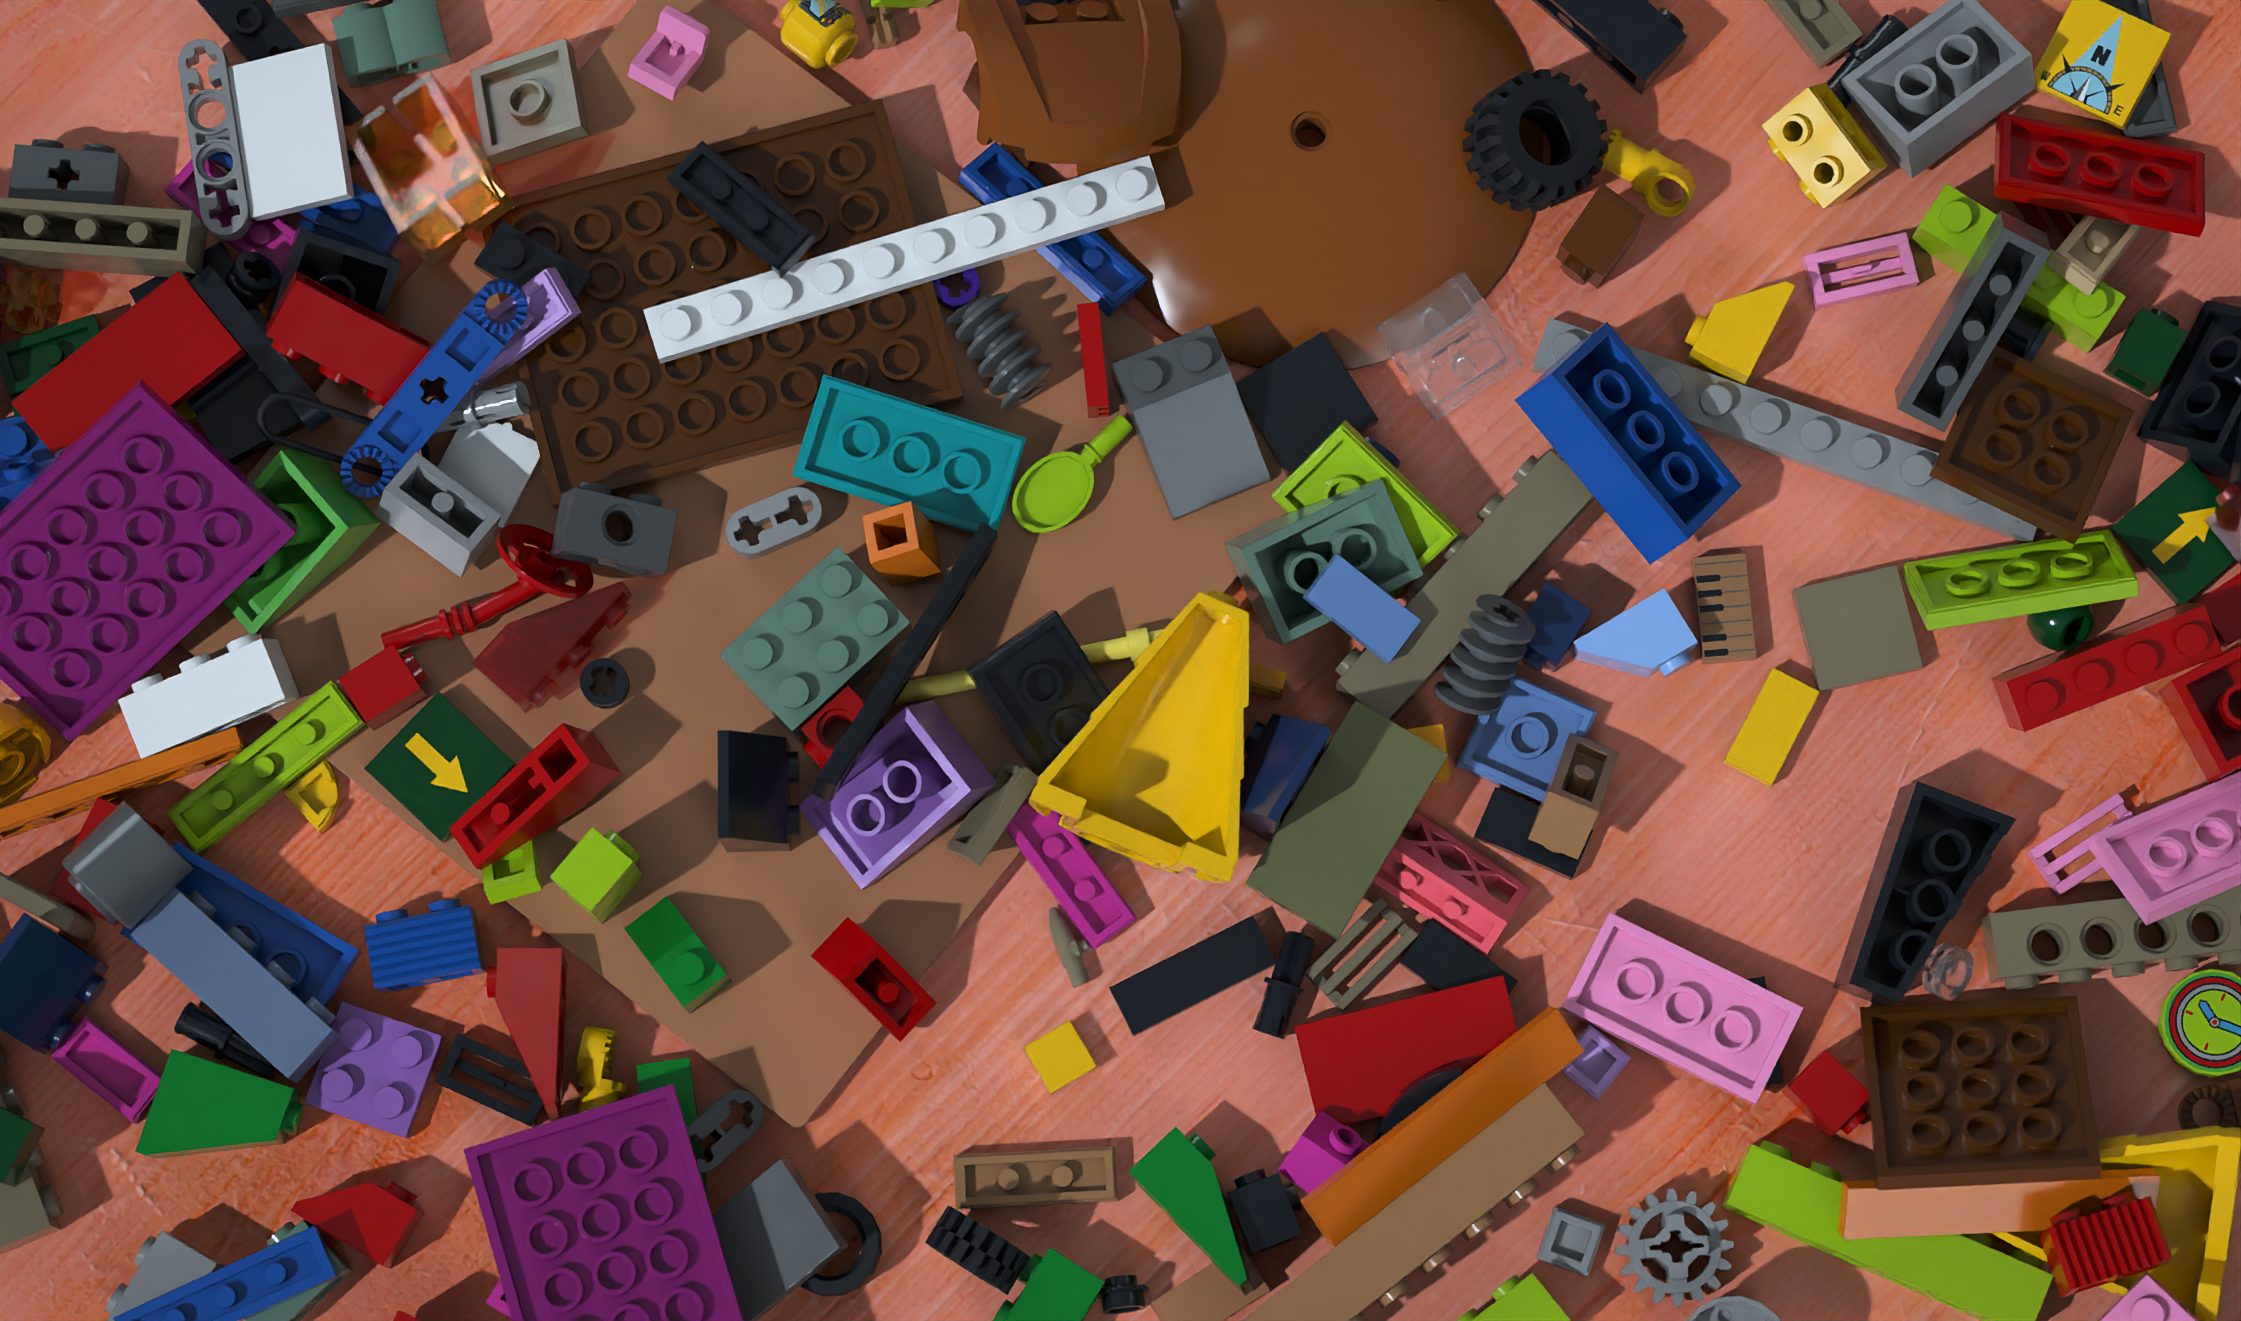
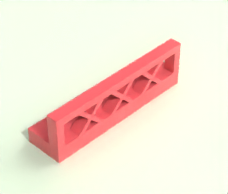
(1446, 895)

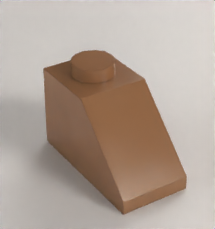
(1573, 796)

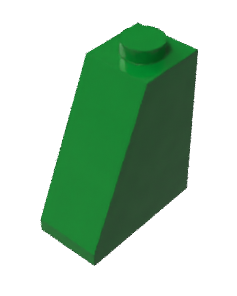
(215, 1110)

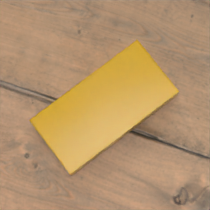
(1771, 727)

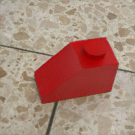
(873, 978)
(366, 1218)

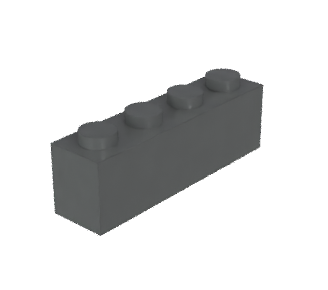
(1972, 321)

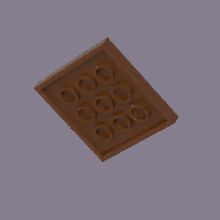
(1979, 1093)

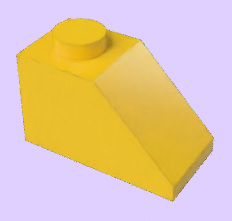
(1737, 332)

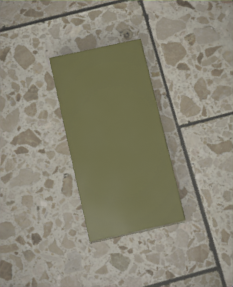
(1346, 820)

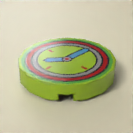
(2203, 1022)

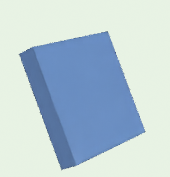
(1524, 738)

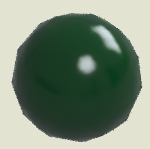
(2062, 627)

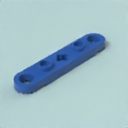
(460, 359)

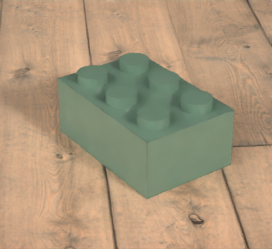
(816, 641)

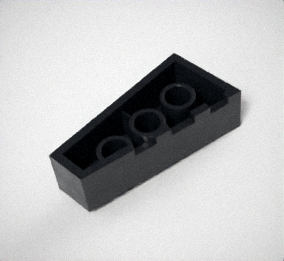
(1916, 886)

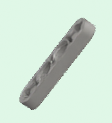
(211, 140)

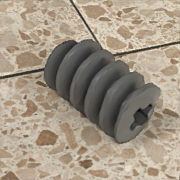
(1000, 349)
(1489, 657)

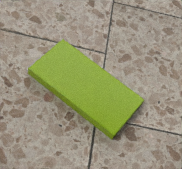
(2019, 580)

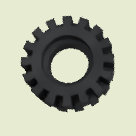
(977, 1249)

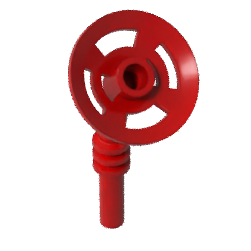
(536, 574)

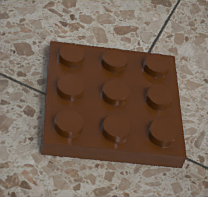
(2032, 444)

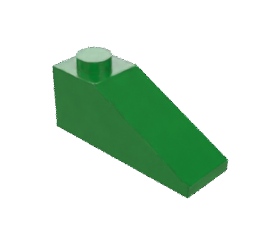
(1190, 1192)

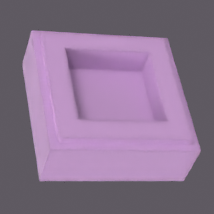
(1597, 1064)

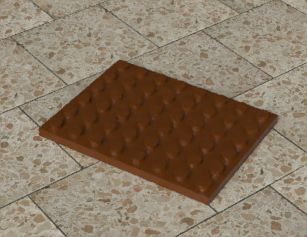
(596, 384)

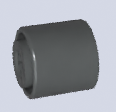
(125, 867)

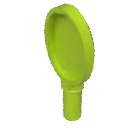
(1063, 482)

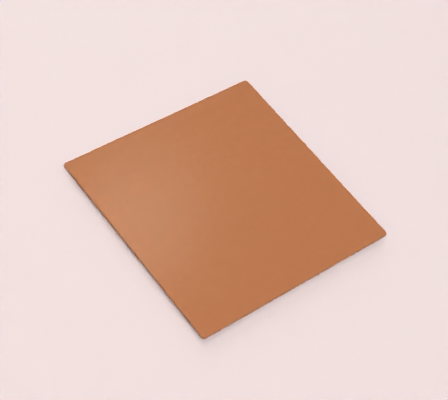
(761, 914)

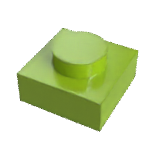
(513, 874)

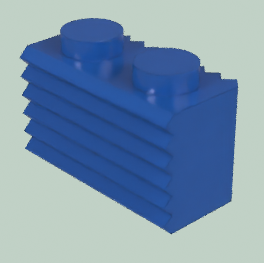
(424, 947)

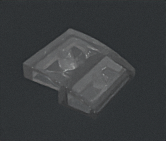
(1449, 345)

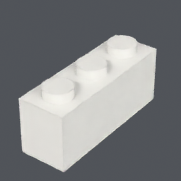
(208, 695)

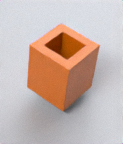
(901, 543)

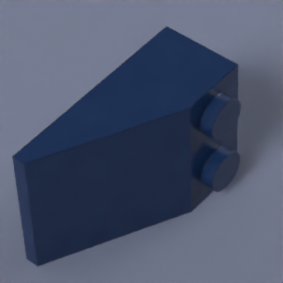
(1277, 769)
(44, 983)

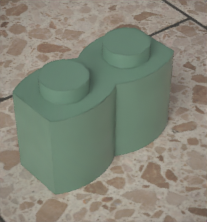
(390, 41)

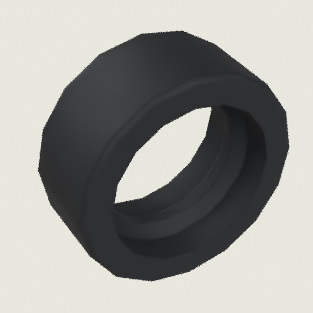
(869, 1255)

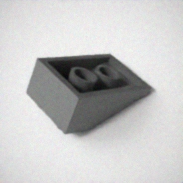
(1190, 422)

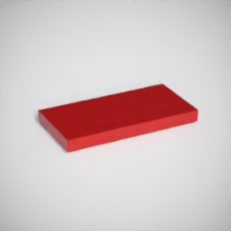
(2099, 175)
(163, 339)
(1369, 1055)

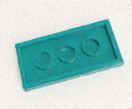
(908, 453)

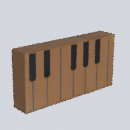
(1723, 608)

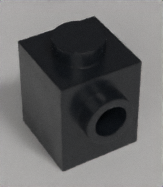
(1265, 1210)

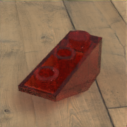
(539, 647)

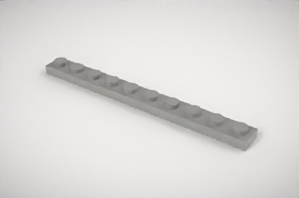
(1801, 435)

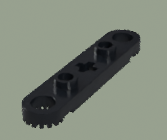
(259, 34)

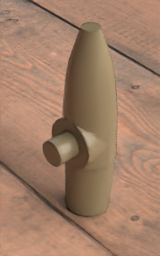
(1068, 949)

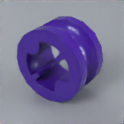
(954, 303)

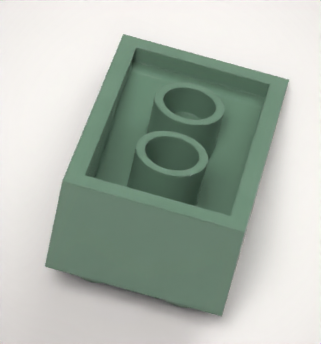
(1290, 552)

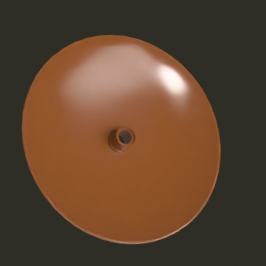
(1334, 234)

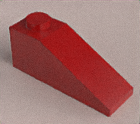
(535, 795)
(532, 1003)

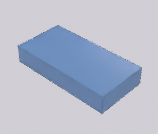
(1361, 608)

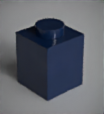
(1557, 625)

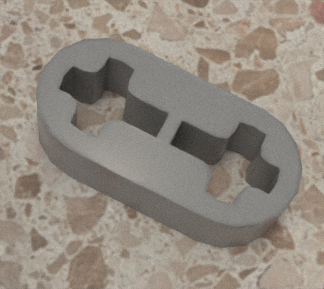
(768, 511)

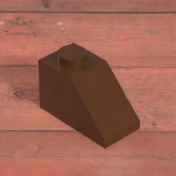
(1599, 237)

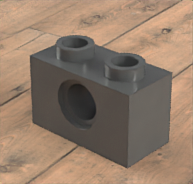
(583, 537)

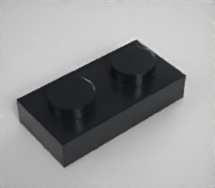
(521, 258)

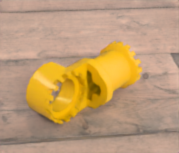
(1644, 170)
(593, 1069)

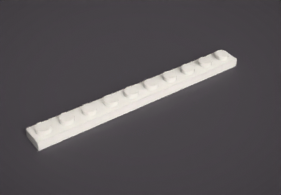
(904, 259)

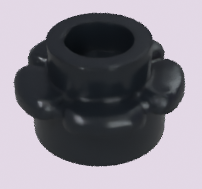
(1122, 1295)

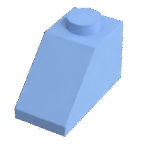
(1640, 639)

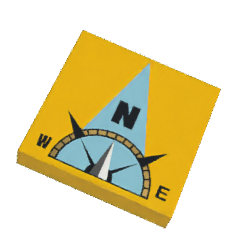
(2101, 60)

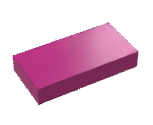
(109, 1069)

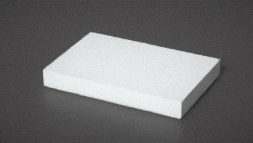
(291, 132)

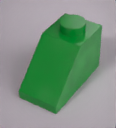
(677, 955)

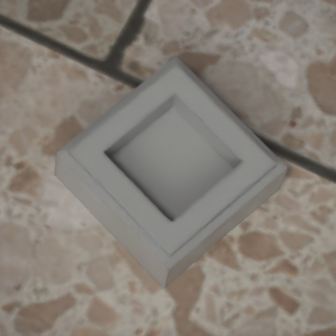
(1570, 1241)

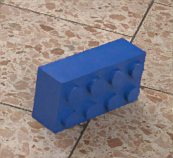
(1628, 443)

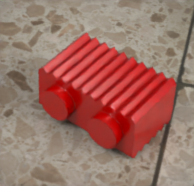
(2104, 1245)

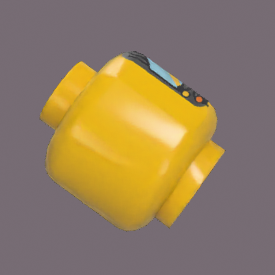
(818, 31)

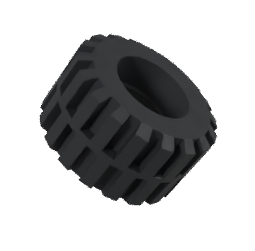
(1566, 120)

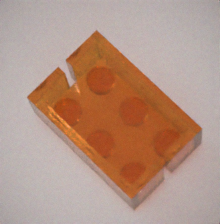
(432, 181)

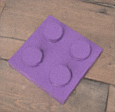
(375, 1070)

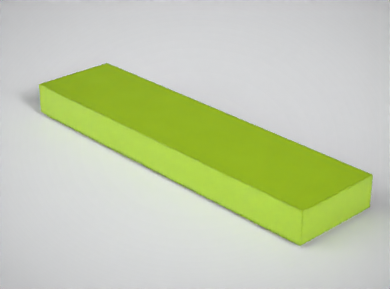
(266, 767)

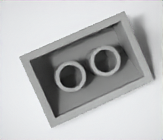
(1940, 83)

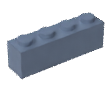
(236, 984)

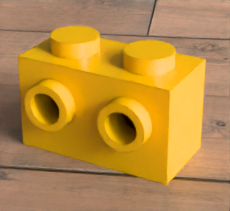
(1823, 146)

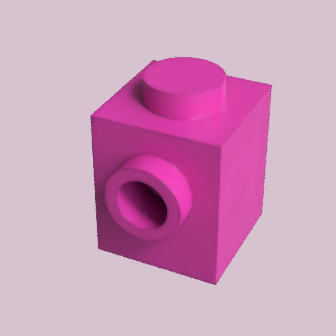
(1321, 1152)

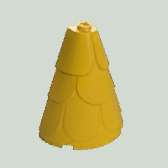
(1165, 750)
(2193, 1206)

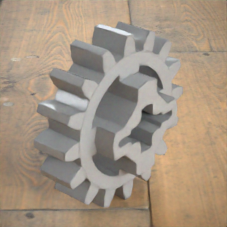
(1673, 1222)

